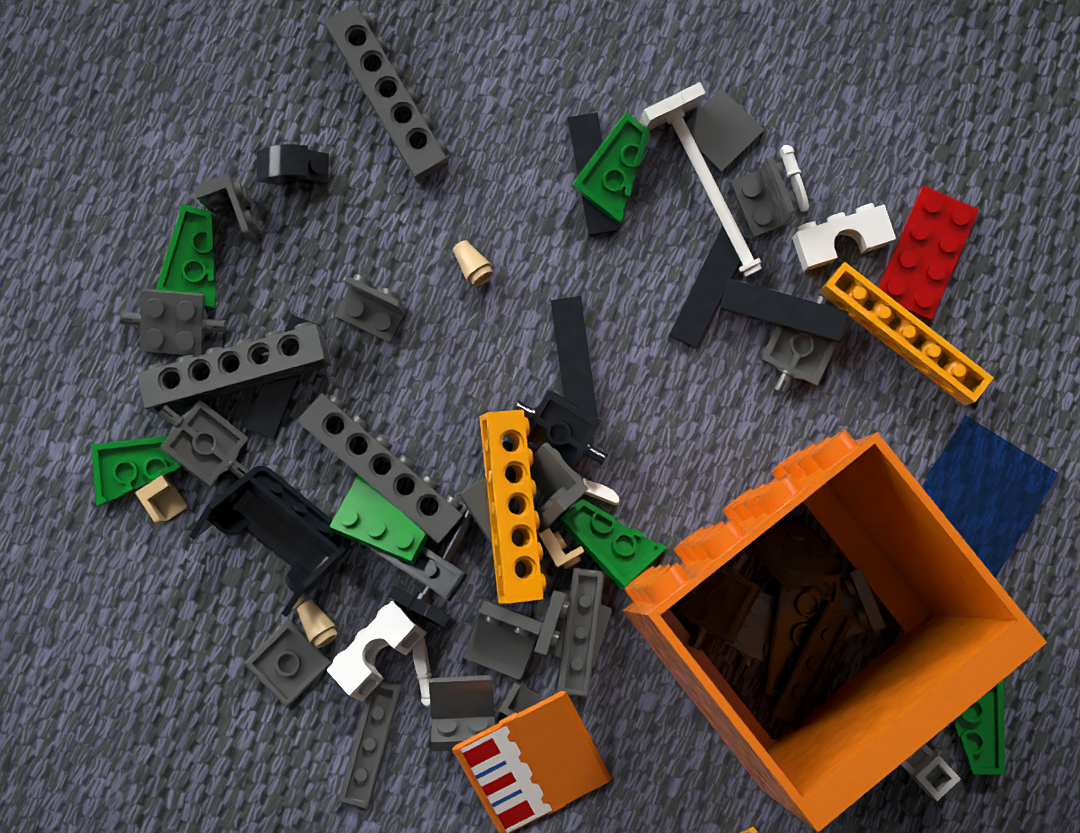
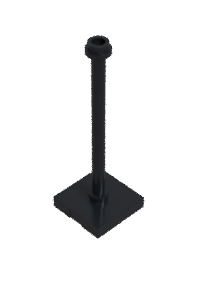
(422, 602)

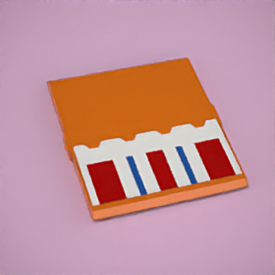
(532, 763)

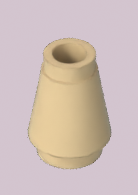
(473, 264)
(316, 624)

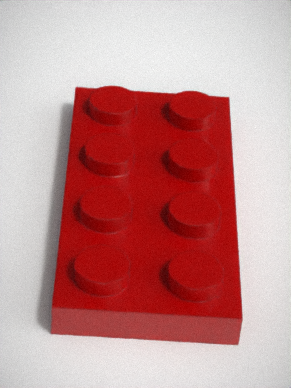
(927, 251)

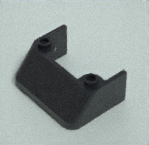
(283, 522)

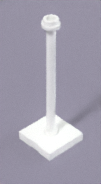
(672, 111)

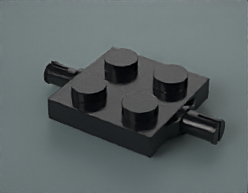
(563, 428)

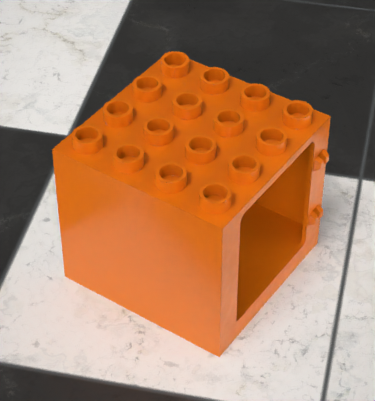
(954, 616)

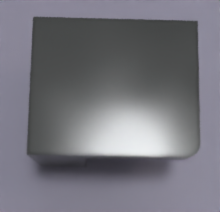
(519, 698)

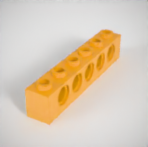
(906, 335)
(503, 522)

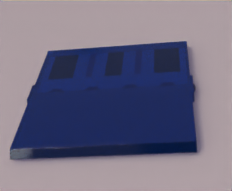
(987, 490)

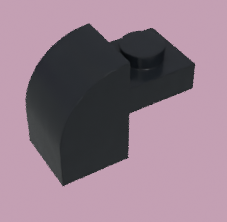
(292, 163)

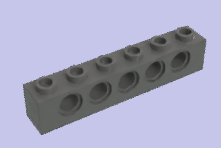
(352, 24)
(157, 379)
(317, 422)

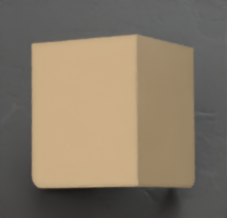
(161, 499)

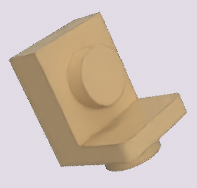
(554, 544)

